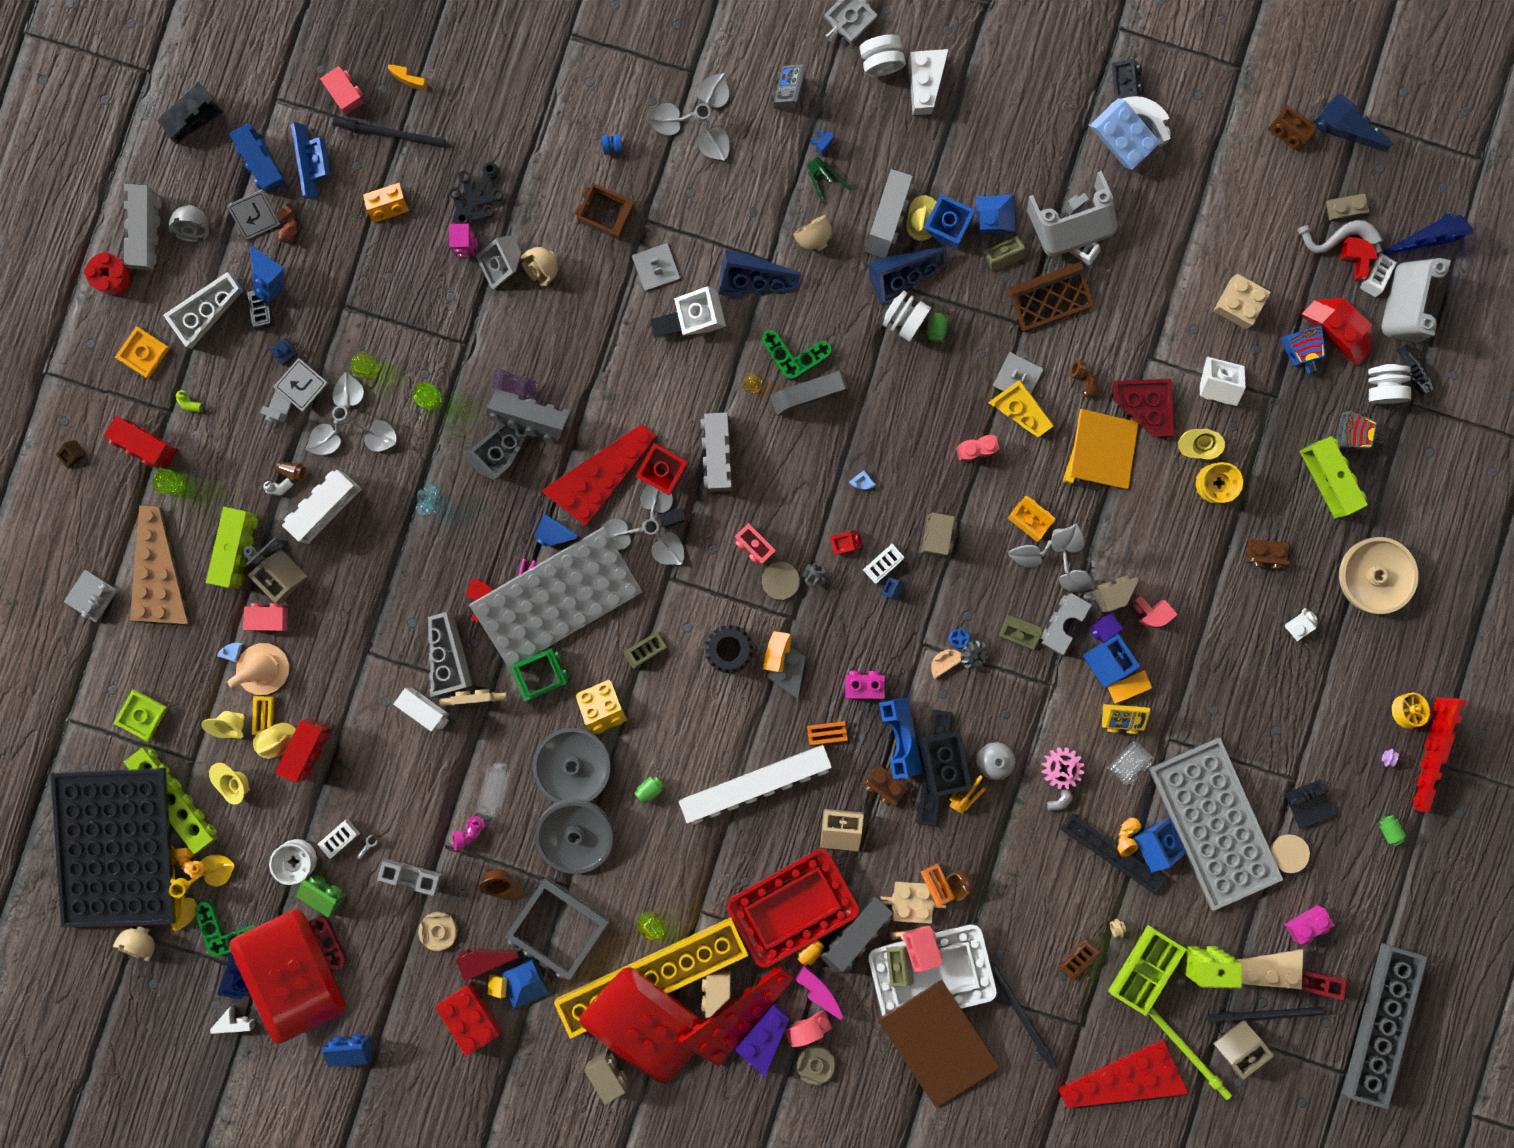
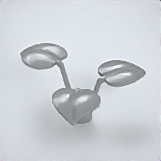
(713, 92)
(346, 393)
(1062, 540)
(669, 547)

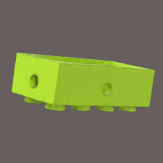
(1341, 489)
(228, 557)
(1206, 964)
(1147, 970)

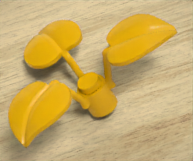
(216, 873)

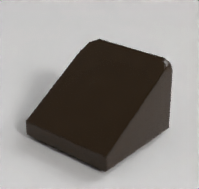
(70, 453)

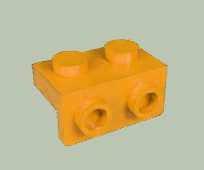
(385, 203)
(1031, 518)

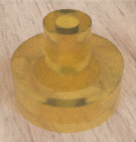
(752, 383)

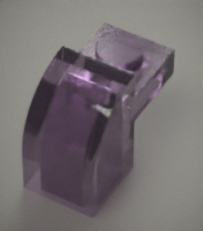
(514, 384)

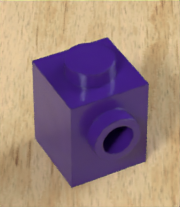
(1105, 628)

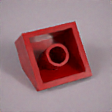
(662, 469)

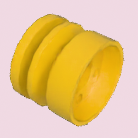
(1230, 482)

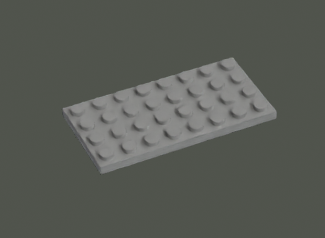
(556, 597)
(1215, 824)

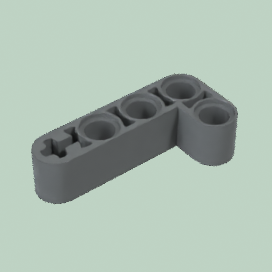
(808, 392)

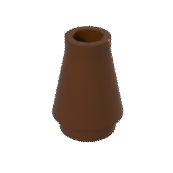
(293, 471)

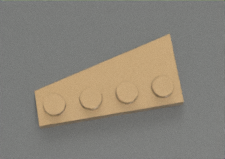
(1274, 970)

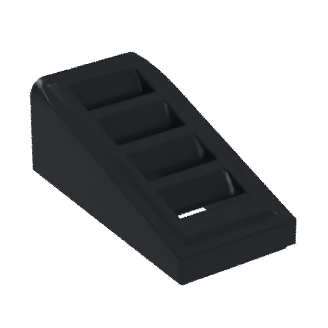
(259, 324)

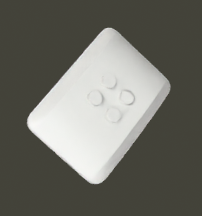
(963, 971)

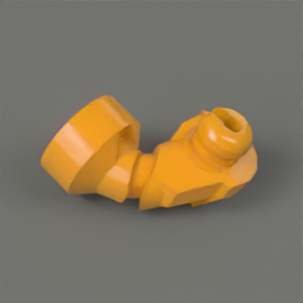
(1128, 846)
(195, 868)

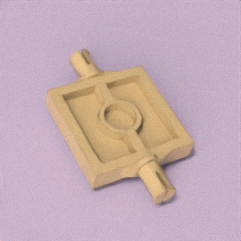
(479, 696)
(911, 902)

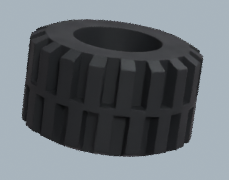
(717, 636)

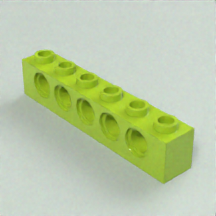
(183, 826)

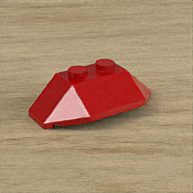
(1342, 327)

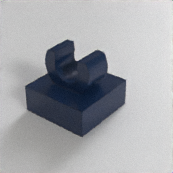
(284, 351)
(893, 588)

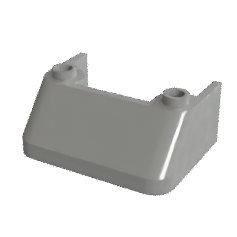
(1078, 229)

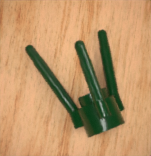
(818, 168)

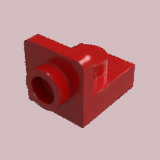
(846, 542)

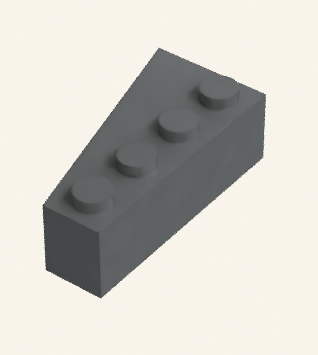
(528, 416)
(856, 936)

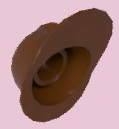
(498, 884)

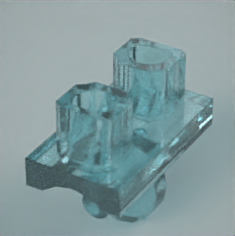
(428, 500)

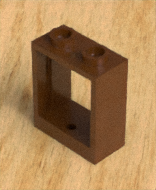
(589, 195)

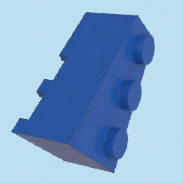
(257, 158)

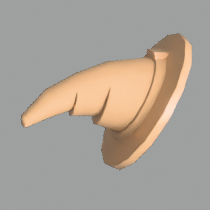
(261, 669)

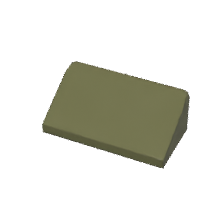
(1005, 254)
(1020, 632)
(899, 966)

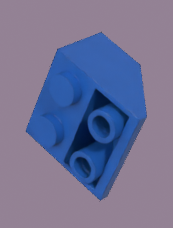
(1111, 660)
(347, 1051)

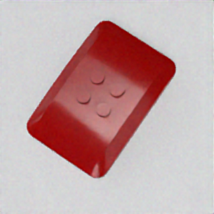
(792, 908)
(287, 976)
(641, 1024)

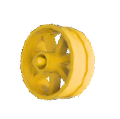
(1403, 715)

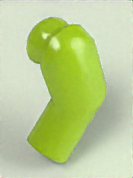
(186, 403)

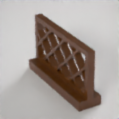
(1046, 280)

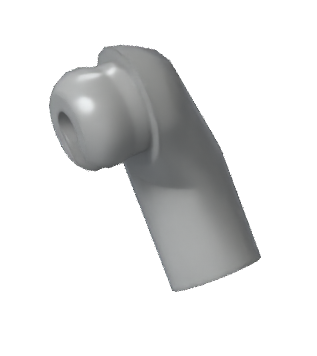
(278, 489)
(1062, 803)

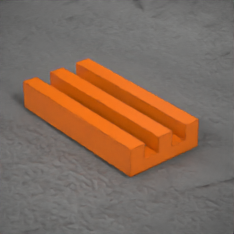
(837, 739)
(935, 886)

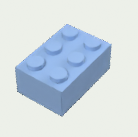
(1125, 134)

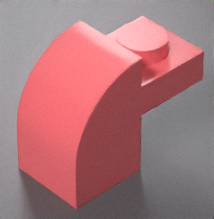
(1155, 616)
(808, 1030)

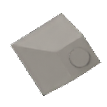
(499, 260)

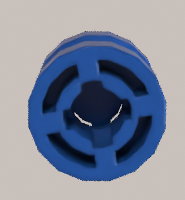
(612, 144)

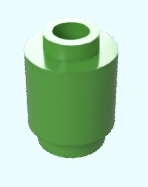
(937, 327)
(649, 789)
(1392, 830)

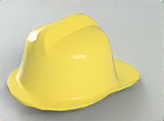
(918, 215)
(1201, 444)
(225, 725)
(273, 740)
(229, 783)

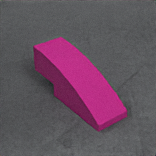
(819, 991)

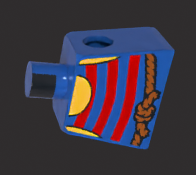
(1305, 348)

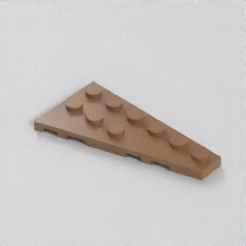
(155, 579)

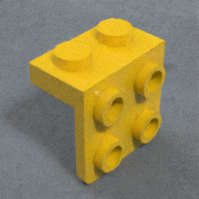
(600, 707)

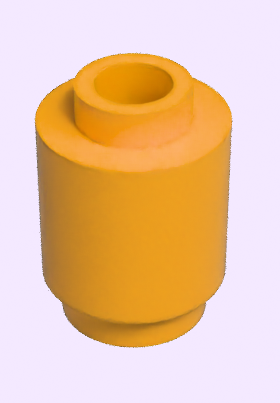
(810, 953)

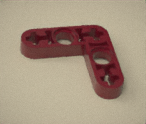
(320, 935)

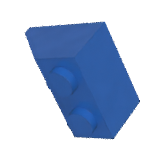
(949, 221)
(266, 275)
(1160, 845)

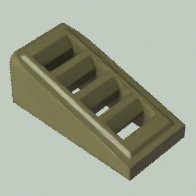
(662, 646)

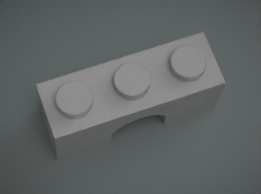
(1055, 637)
(404, 874)

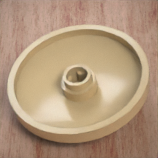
(1378, 575)

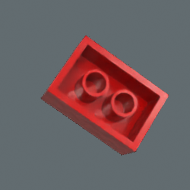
(140, 443)
(303, 750)
(468, 1019)

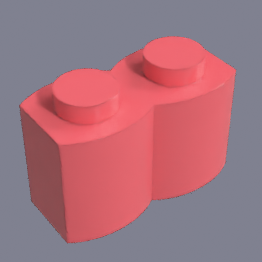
(972, 449)

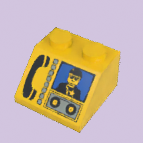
(1124, 717)

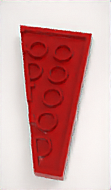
(592, 482)
(1437, 748)
(732, 1021)
(1133, 1077)

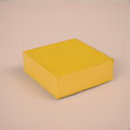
(497, 986)

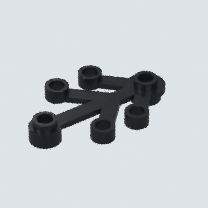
(475, 198)

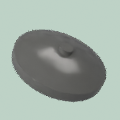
(571, 765)
(574, 836)

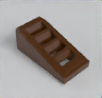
(1083, 964)

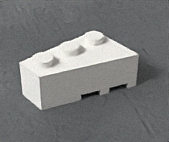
(925, 77)

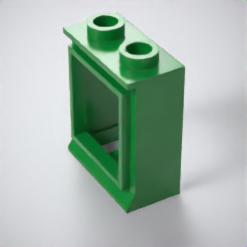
(561, 674)

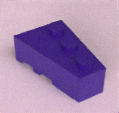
(763, 1038)

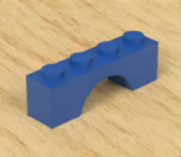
(906, 758)

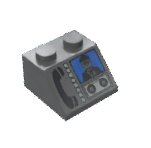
(789, 88)

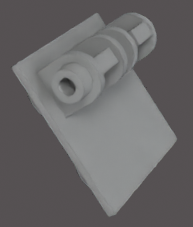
(90, 596)

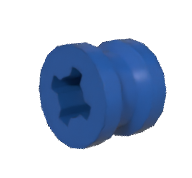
(962, 638)

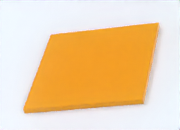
(1103, 449)

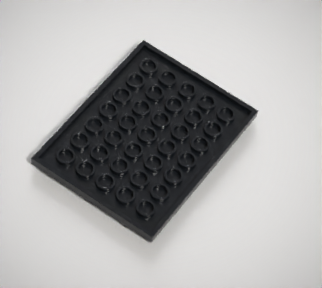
(113, 847)

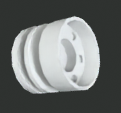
(906, 315)
(1389, 382)
(285, 869)

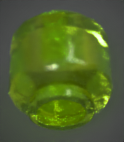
(364, 366)
(651, 925)

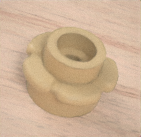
(1117, 928)

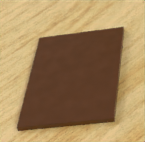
(938, 1043)

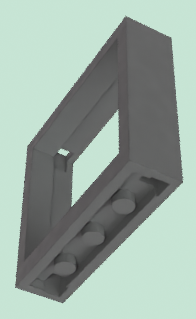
(573, 901)

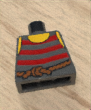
(1357, 432)

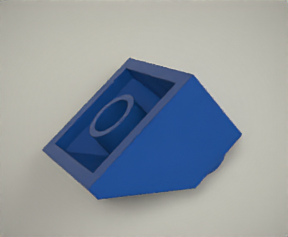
(995, 214)
(553, 533)
(525, 983)

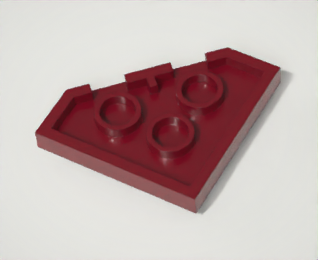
(1147, 403)

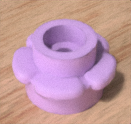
(1390, 758)

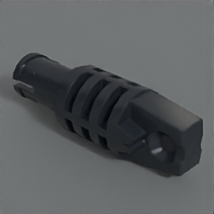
(1419, 378)

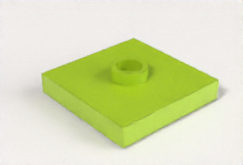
(140, 715)

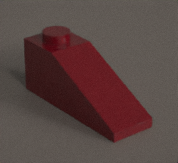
(481, 960)
(1325, 984)

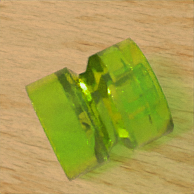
(427, 396)
(168, 482)

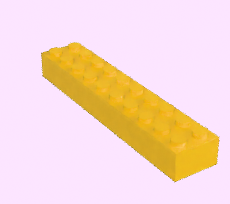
(666, 968)

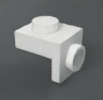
(1302, 624)

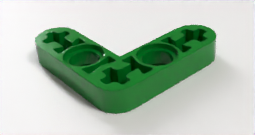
(795, 362)
(218, 936)

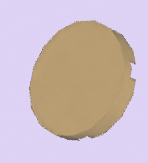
(1290, 853)
(438, 931)

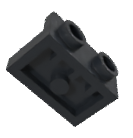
(1127, 79)

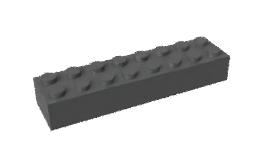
(1384, 1025)

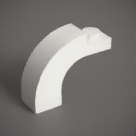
(1152, 115)

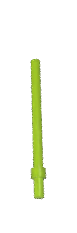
(1214, 1081)

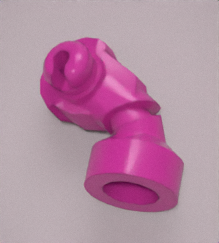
(474, 827)

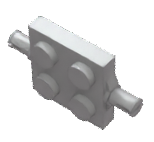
(849, 18)

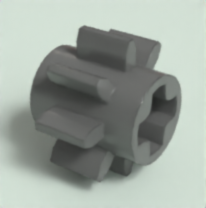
(815, 575)

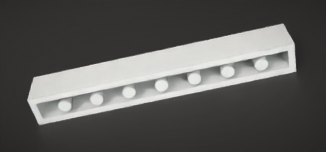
(755, 783)

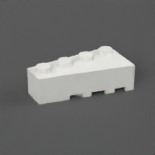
(200, 311)

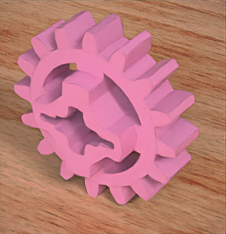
(1070, 763)

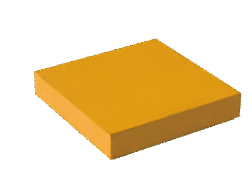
(142, 352)

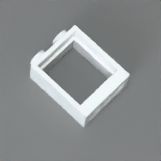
(422, 709)

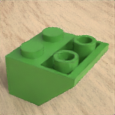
(320, 895)

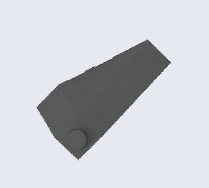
(496, 451)

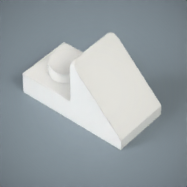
(228, 1023)

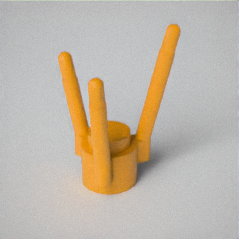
(962, 803)

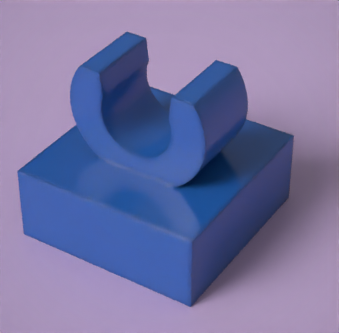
(823, 143)

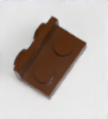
(1292, 128)
(1267, 552)
(883, 783)

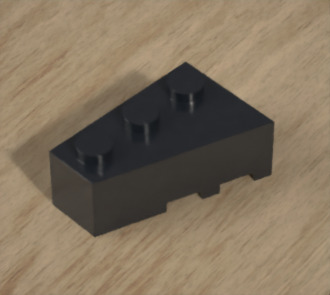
(189, 113)

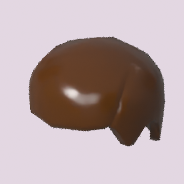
(960, 885)

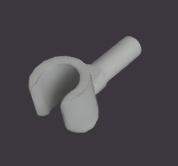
(366, 847)

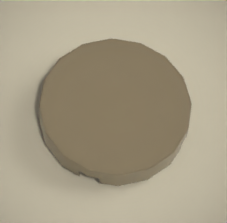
(780, 580)
(815, 1064)

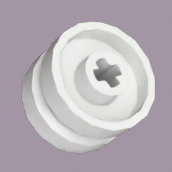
(882, 55)

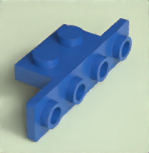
(311, 160)

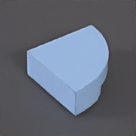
(862, 481)
(231, 651)

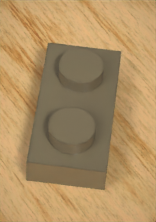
(1347, 206)

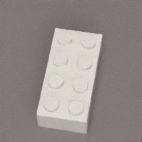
(321, 506)

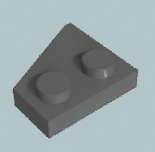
(792, 673)

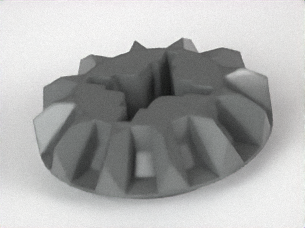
(967, 657)

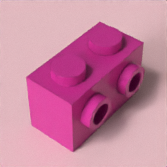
(462, 240)
(864, 685)
(1309, 924)

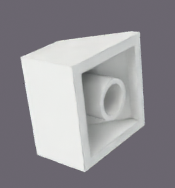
(700, 311)
(1222, 381)

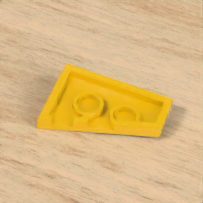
(1022, 407)

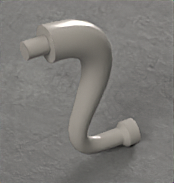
(1361, 228)

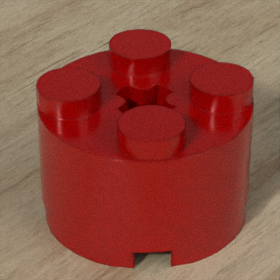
(97, 274)

